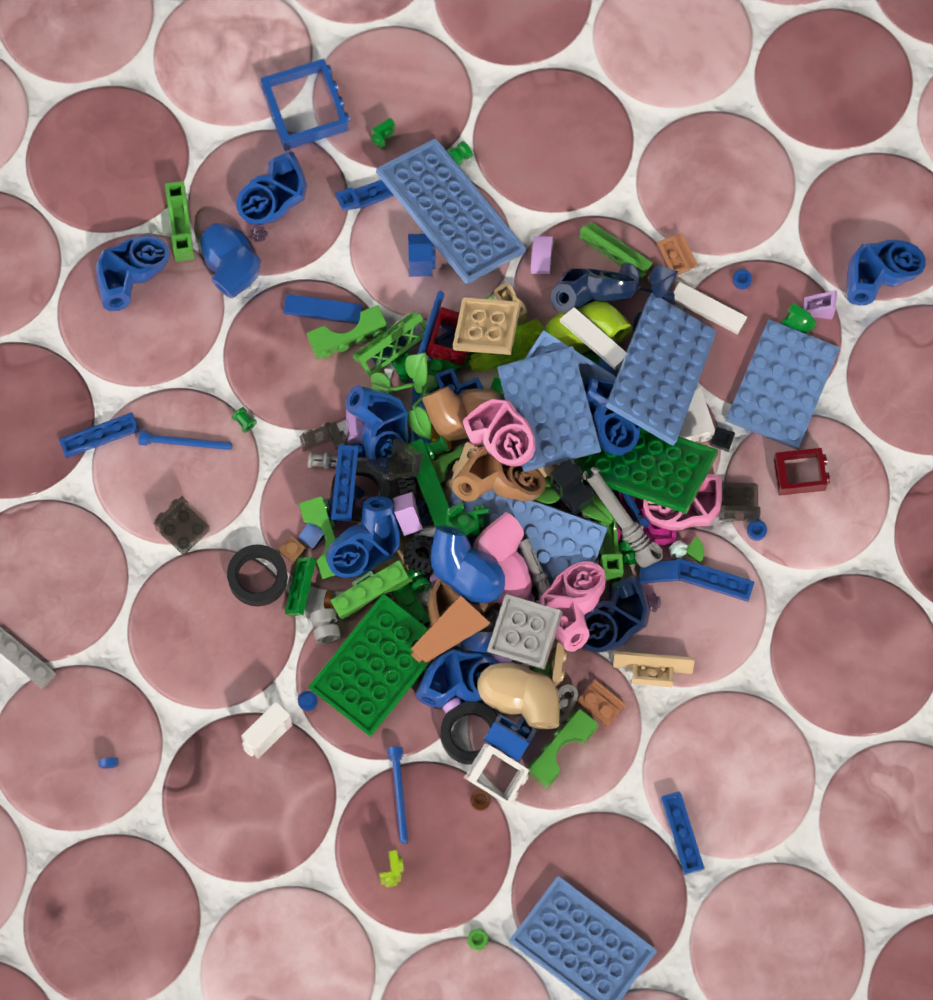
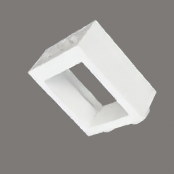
(266, 731)
(480, 763)

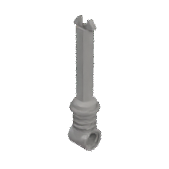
(645, 551)

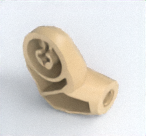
(521, 691)

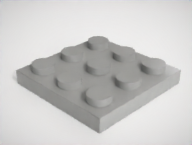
(525, 631)

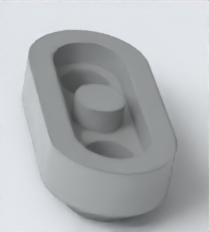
(567, 705)

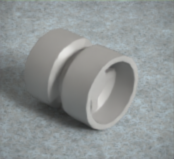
(326, 629)

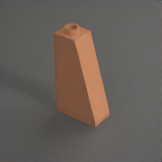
(451, 628)

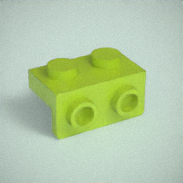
(391, 878)

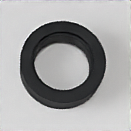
(363, 470)
(253, 552)
(451, 717)

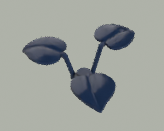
(660, 279)

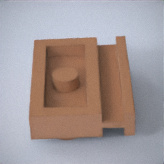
(677, 254)
(601, 703)

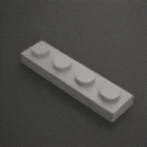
(25, 660)

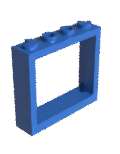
(313, 134)

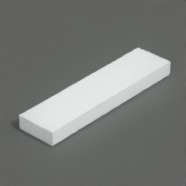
(709, 308)
(593, 338)

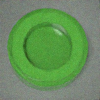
(477, 939)

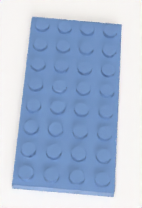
(450, 211)
(661, 369)
(555, 534)

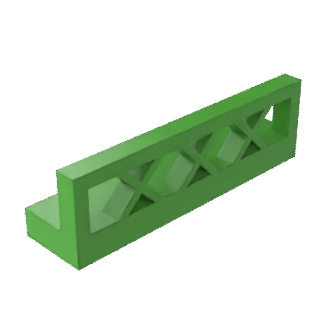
(613, 248)
(386, 338)

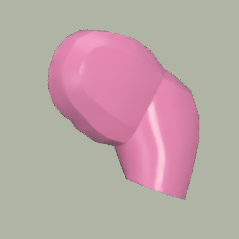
(501, 431)
(701, 512)
(501, 542)
(575, 593)

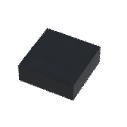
(722, 439)

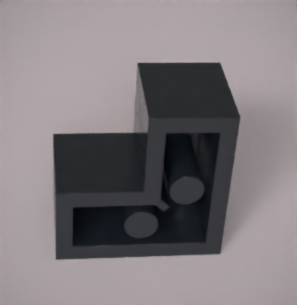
(568, 485)

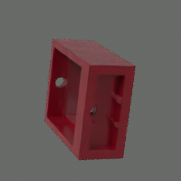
(448, 318)
(804, 487)

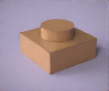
(292, 550)

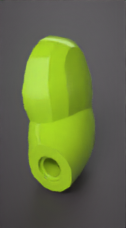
(602, 315)

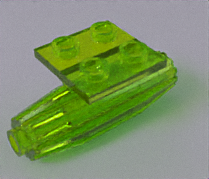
(524, 339)

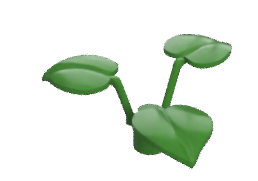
(417, 369)
(596, 510)

